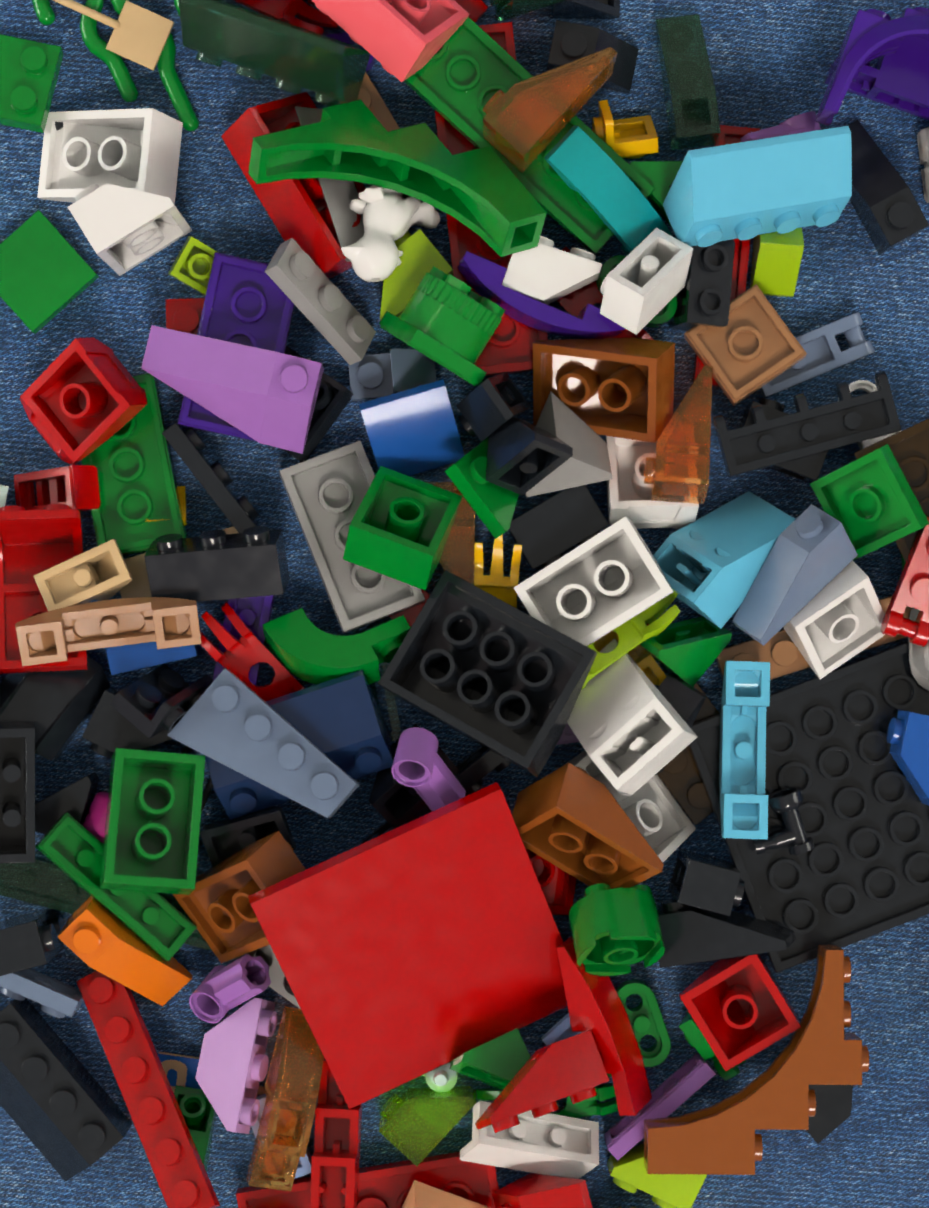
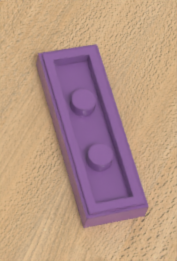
(664, 1101)

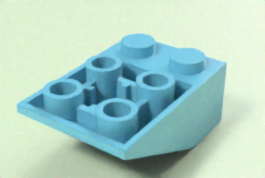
(721, 555)

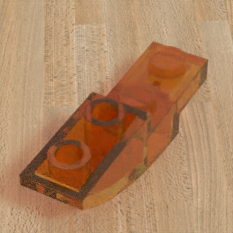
(289, 1104)

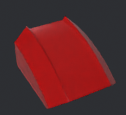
(82, 399)

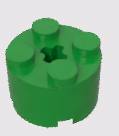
(616, 929)

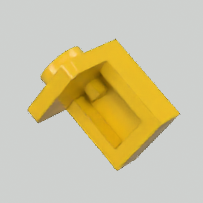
(628, 136)

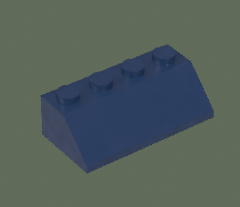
(337, 719)

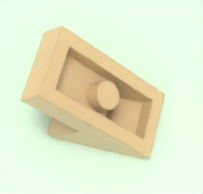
(84, 578)

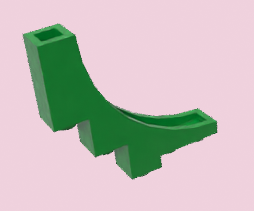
(409, 160)

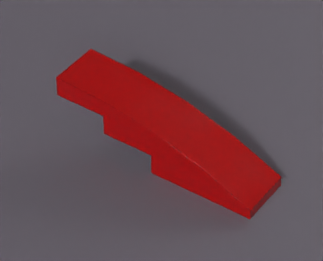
(597, 1007)
(335, 1148)

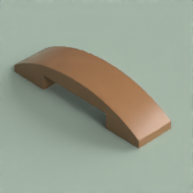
(107, 624)

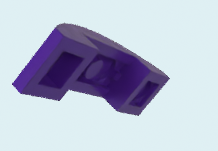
(487, 280)

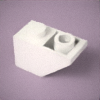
(550, 272)

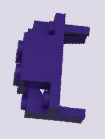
(901, 67)

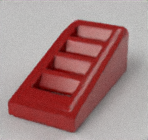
(62, 485)

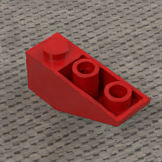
(552, 1073)

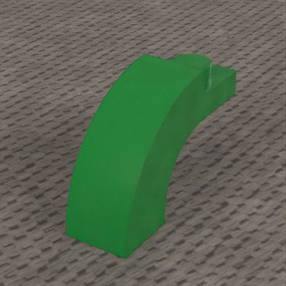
(324, 656)

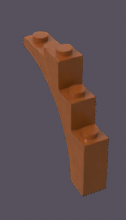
(819, 1053)

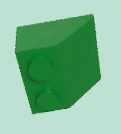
(401, 527)

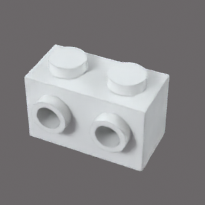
(645, 281)

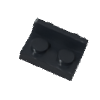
(707, 288)
(158, 700)

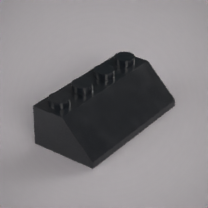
(54, 1093)

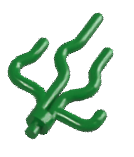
(117, 66)

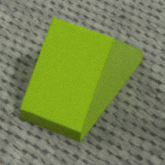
(777, 262)

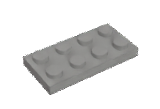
(325, 499)

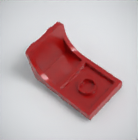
(28, 545)

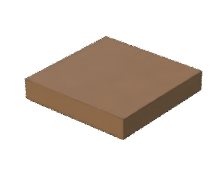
(749, 349)

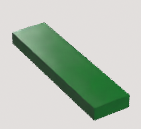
(144, 913)

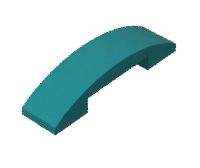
(604, 188)

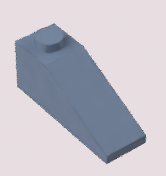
(795, 571)

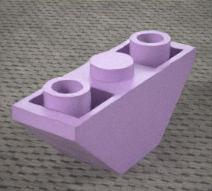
(236, 1062)

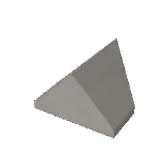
(590, 452)

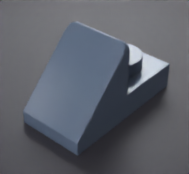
(389, 373)

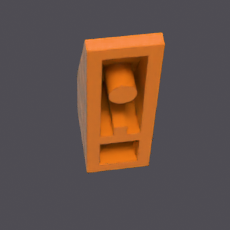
(120, 954)

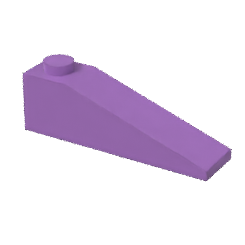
(247, 386)

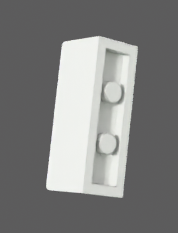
(539, 1145)

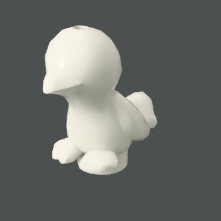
(385, 220)

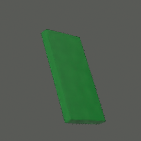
(137, 480)

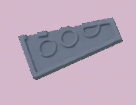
(255, 740)

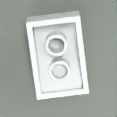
(111, 147)

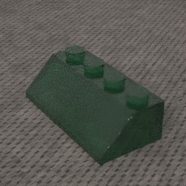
(273, 49)

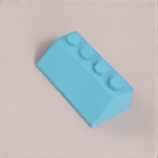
(761, 187)

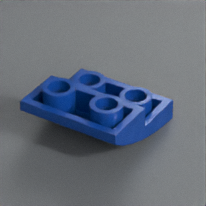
(413, 429)

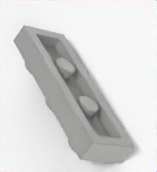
(320, 301)

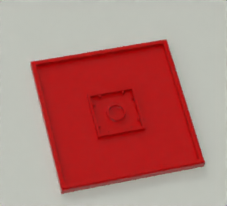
(417, 944)

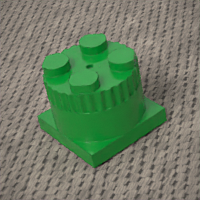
(447, 324)

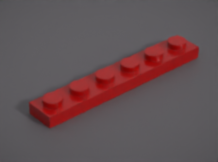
(147, 1093)

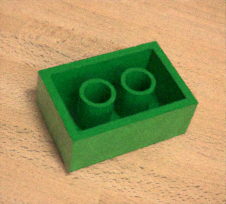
(152, 821)

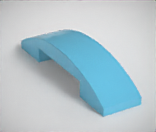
(744, 750)

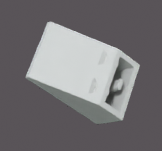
(627, 725)

